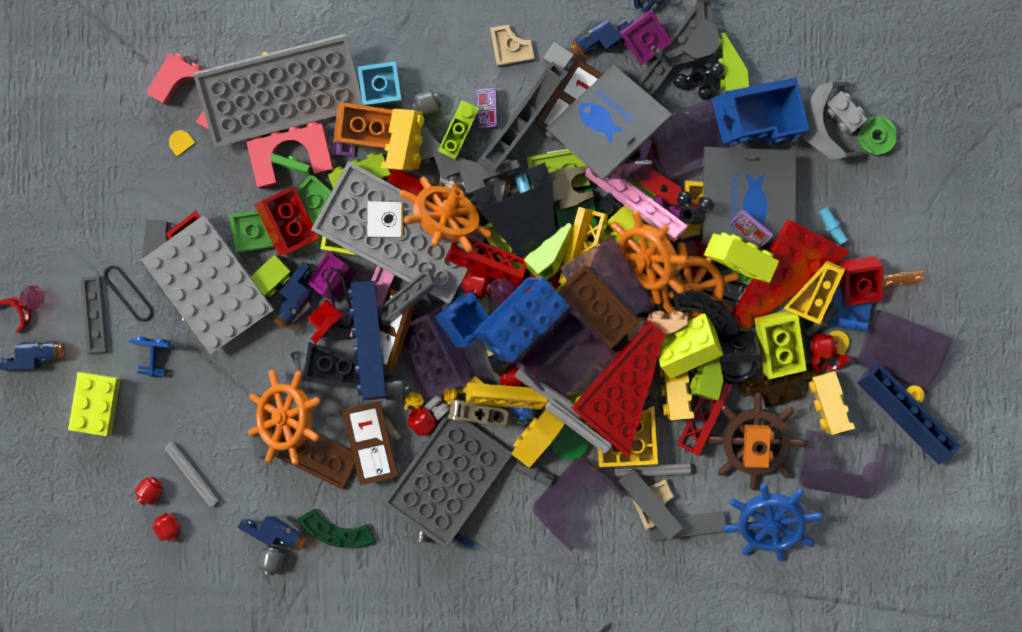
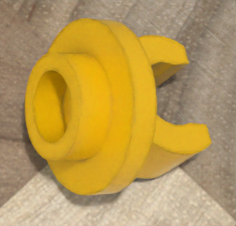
(916, 392)
(451, 394)
(413, 399)

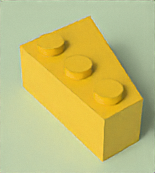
(405, 140)

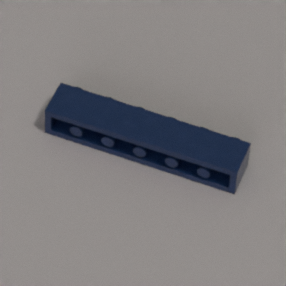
(368, 341)
(908, 413)

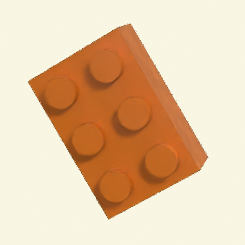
(362, 126)

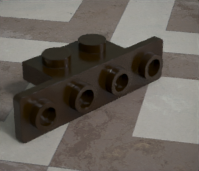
(778, 389)

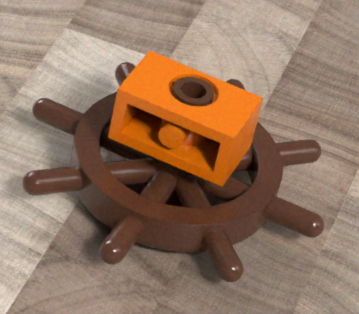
(757, 441)

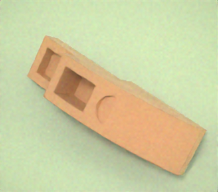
(666, 322)

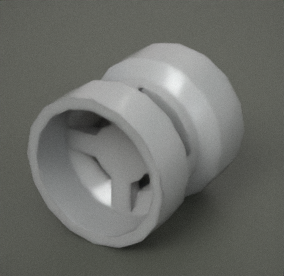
(438, 411)

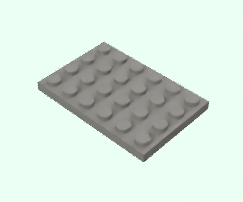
(207, 284)

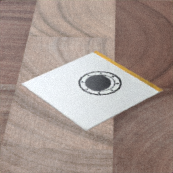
(385, 219)

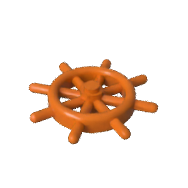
(445, 214)
(649, 256)
(694, 284)
(284, 417)

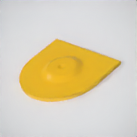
(180, 141)
(842, 339)

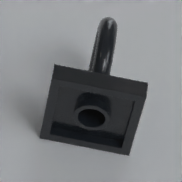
(740, 348)

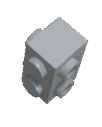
(845, 112)

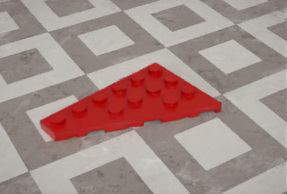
(799, 258)
(617, 396)

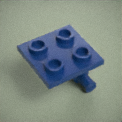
(852, 316)
(159, 343)

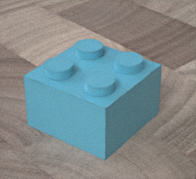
(380, 84)

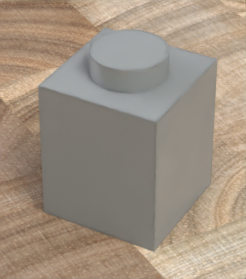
(559, 56)

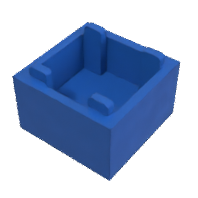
(462, 319)

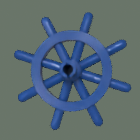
(772, 522)

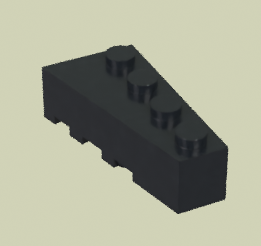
(329, 368)

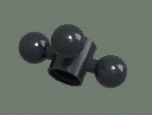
(705, 92)
(691, 214)

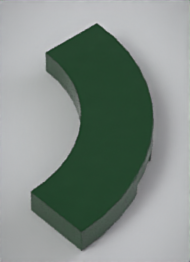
(335, 535)

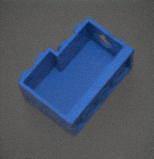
(761, 113)
(521, 319)

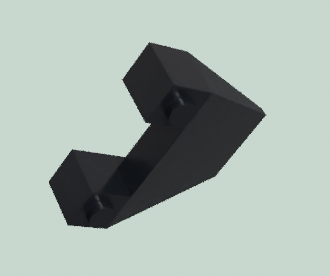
(523, 218)

